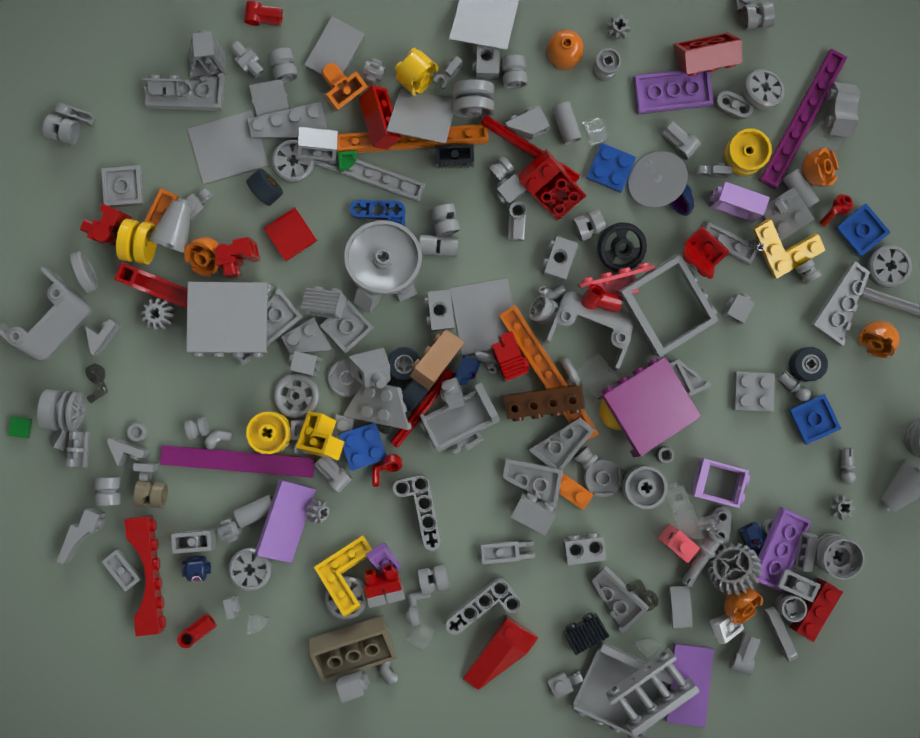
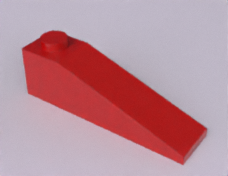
(504, 648)

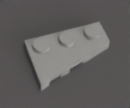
(564, 444)
(537, 479)
(623, 605)

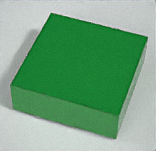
(20, 427)

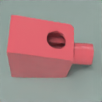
(678, 543)

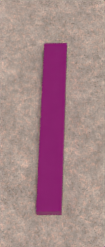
(802, 119)
(237, 461)

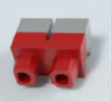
(382, 586)

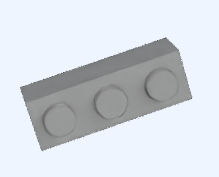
(806, 552)

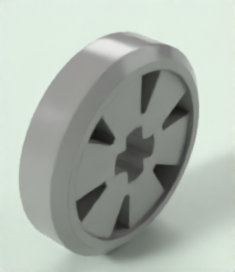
(772, 93)
(283, 167)
(901, 266)
(83, 271)
(240, 576)
(358, 590)

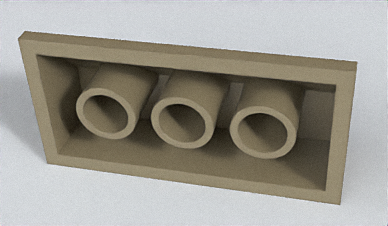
(352, 649)

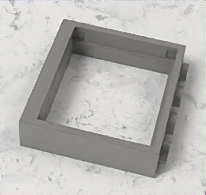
(643, 323)

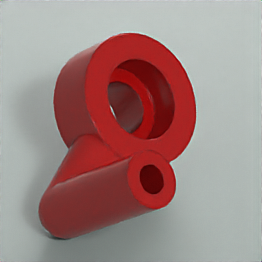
(841, 204)
(390, 463)

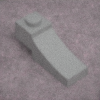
(91, 522)

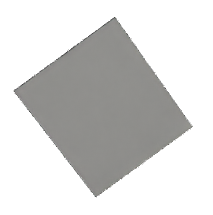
(484, 22)
(422, 116)
(226, 147)
(478, 313)

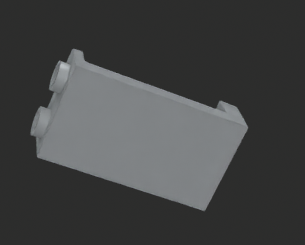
(457, 424)

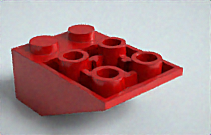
(551, 185)

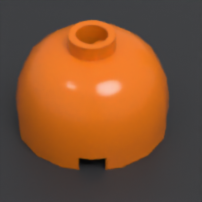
(565, 49)
(820, 167)
(202, 256)
(880, 339)
(742, 606)

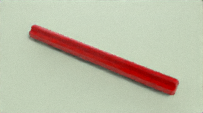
(519, 142)

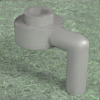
(413, 615)

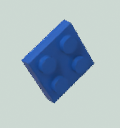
(611, 167)
(862, 230)
(814, 419)
(362, 446)

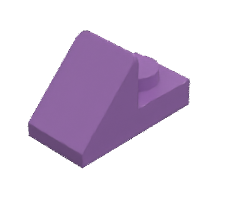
(383, 556)

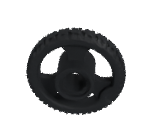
(621, 230)

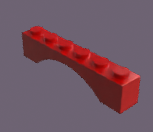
(152, 284)
(141, 534)

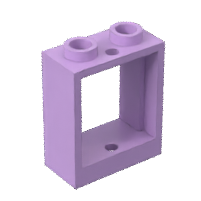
(739, 202)
(701, 476)

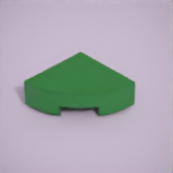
(346, 160)

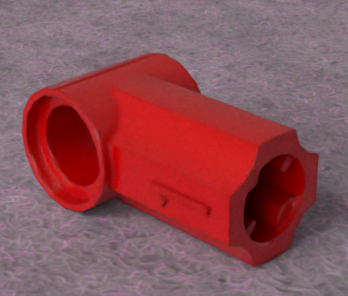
(258, 14)
(597, 297)
(197, 631)

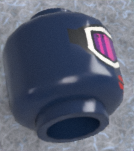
(196, 568)

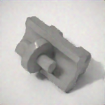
(78, 449)

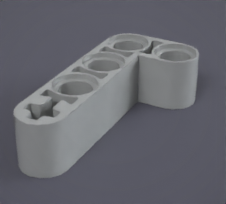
(421, 512)
(480, 609)

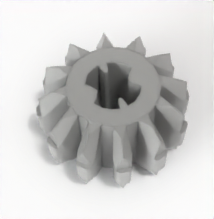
(152, 319)

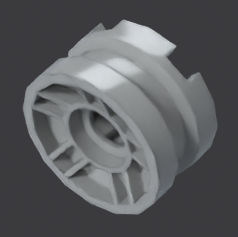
(543, 310)

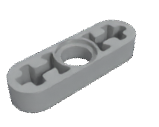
(781, 633)

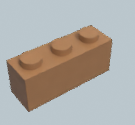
(436, 358)

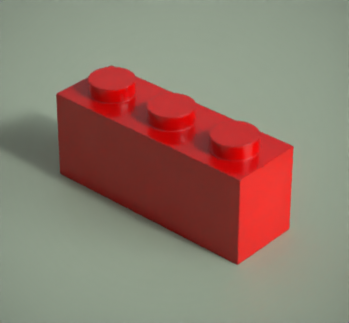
(377, 114)
(817, 611)

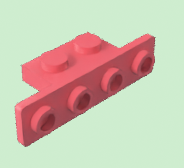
(614, 282)

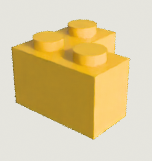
(317, 436)

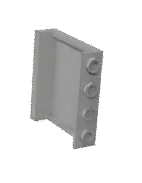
(227, 318)
(607, 669)

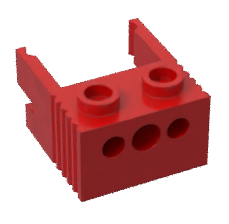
(509, 357)

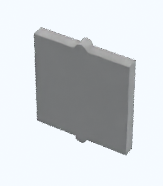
(269, 97)

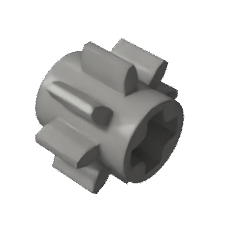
(619, 21)
(374, 70)
(847, 507)
(317, 511)
(229, 530)

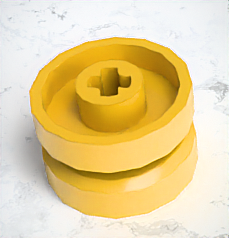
(747, 152)
(133, 242)
(258, 432)

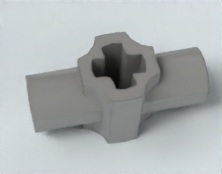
(247, 59)

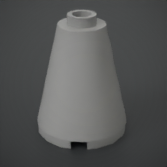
(174, 226)
(903, 488)

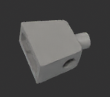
(371, 368)

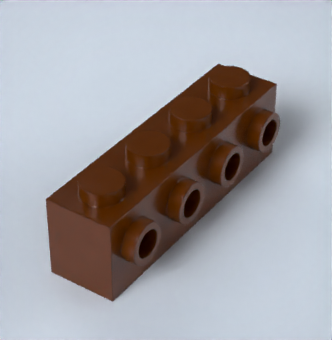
(544, 401)

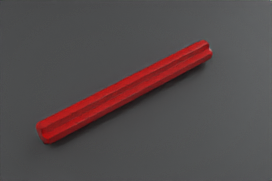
(424, 405)

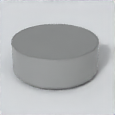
(137, 432)

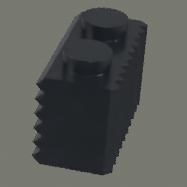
(454, 156)
(585, 633)

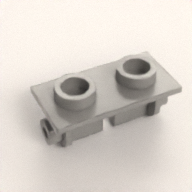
(156, 84)

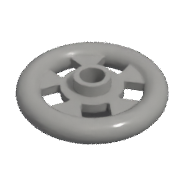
(280, 400)

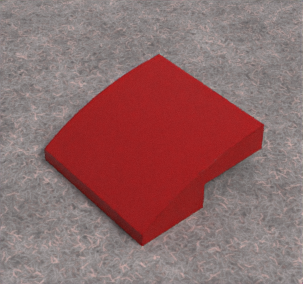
(290, 234)

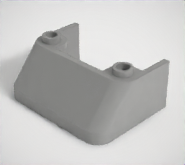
(620, 322)
(55, 326)

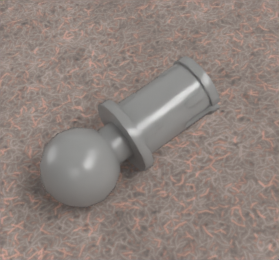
(801, 393)
(847, 476)

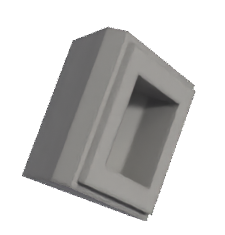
(60, 440)

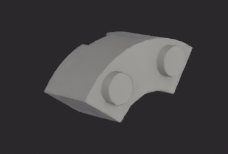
(842, 109)

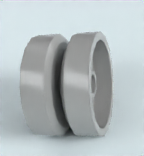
(473, 98)
(655, 489)

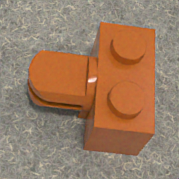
(342, 87)

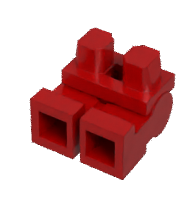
(107, 228)
(231, 256)

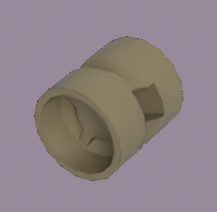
(154, 494)

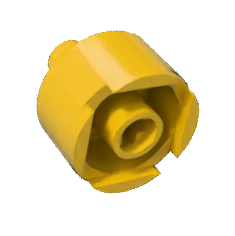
(416, 71)

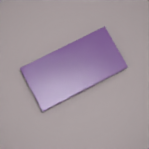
(672, 91)
(285, 521)
(781, 546)
(697, 664)

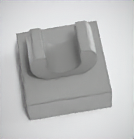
(145, 469)

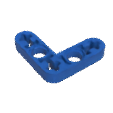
(400, 218)

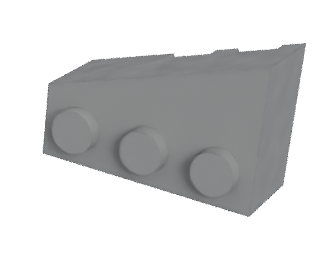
(205, 55)

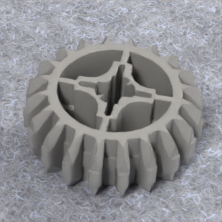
(736, 578)

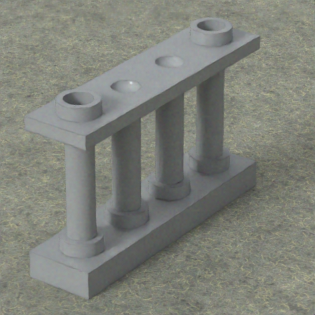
(661, 707)

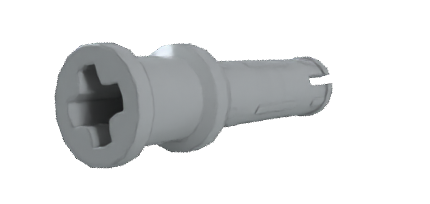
(706, 552)

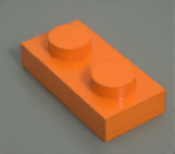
(160, 206)
(574, 492)

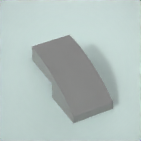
(680, 607)

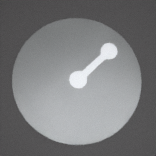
(658, 179)

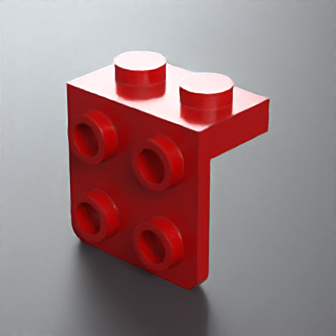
(704, 251)

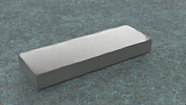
(737, 246)

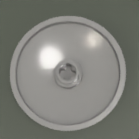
(383, 257)

